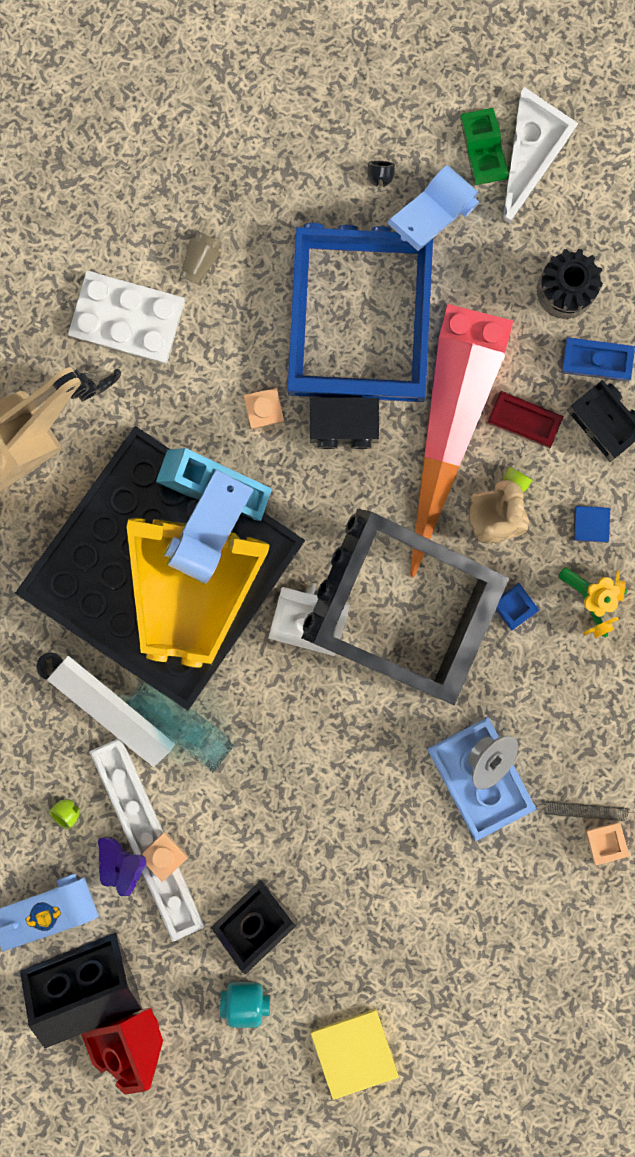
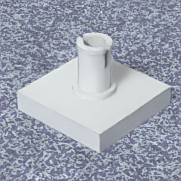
(290, 615)

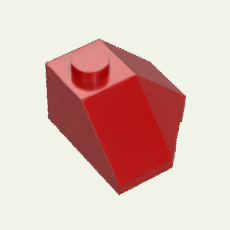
(127, 1050)

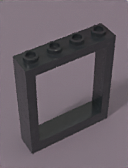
(337, 587)

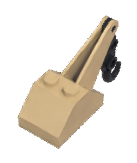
(26, 431)

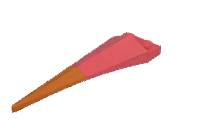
(465, 368)

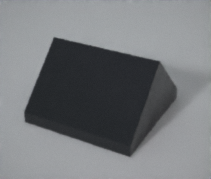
(254, 926)

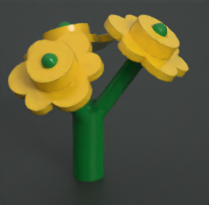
(597, 598)

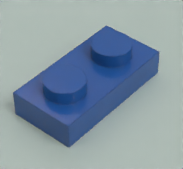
(598, 359)

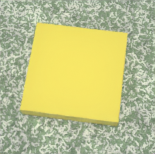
(354, 1054)

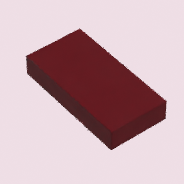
(525, 419)

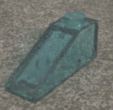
(186, 729)

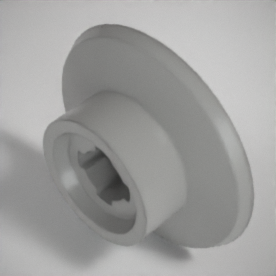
(492, 760)

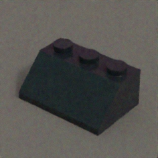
(79, 991)

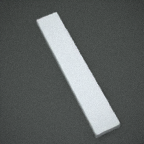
(142, 830)

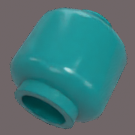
(244, 1005)

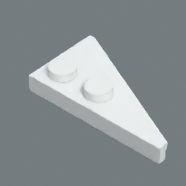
(537, 141)

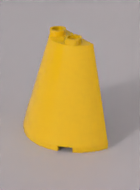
(177, 611)

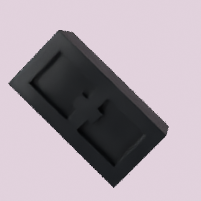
(605, 419)
(344, 422)

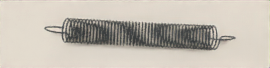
(581, 816)

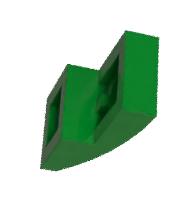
(484, 146)

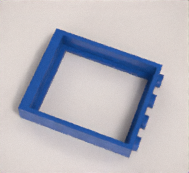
(351, 239)

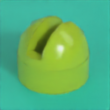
(519, 478)
(65, 813)

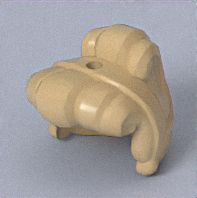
(498, 513)

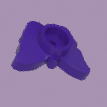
(119, 867)

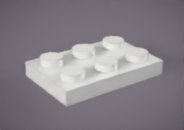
(126, 317)

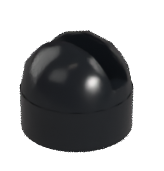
(380, 171)
(41, 664)

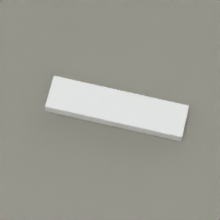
(111, 711)

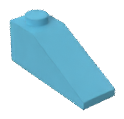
(191, 473)

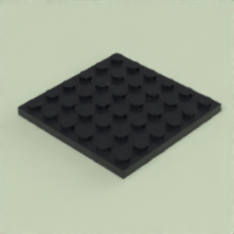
(87, 569)

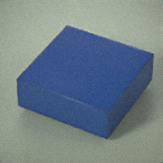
(591, 524)
(516, 607)

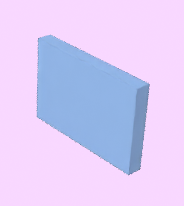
(481, 809)

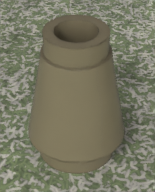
(199, 257)

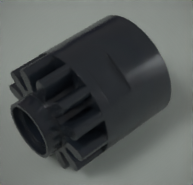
(560, 298)

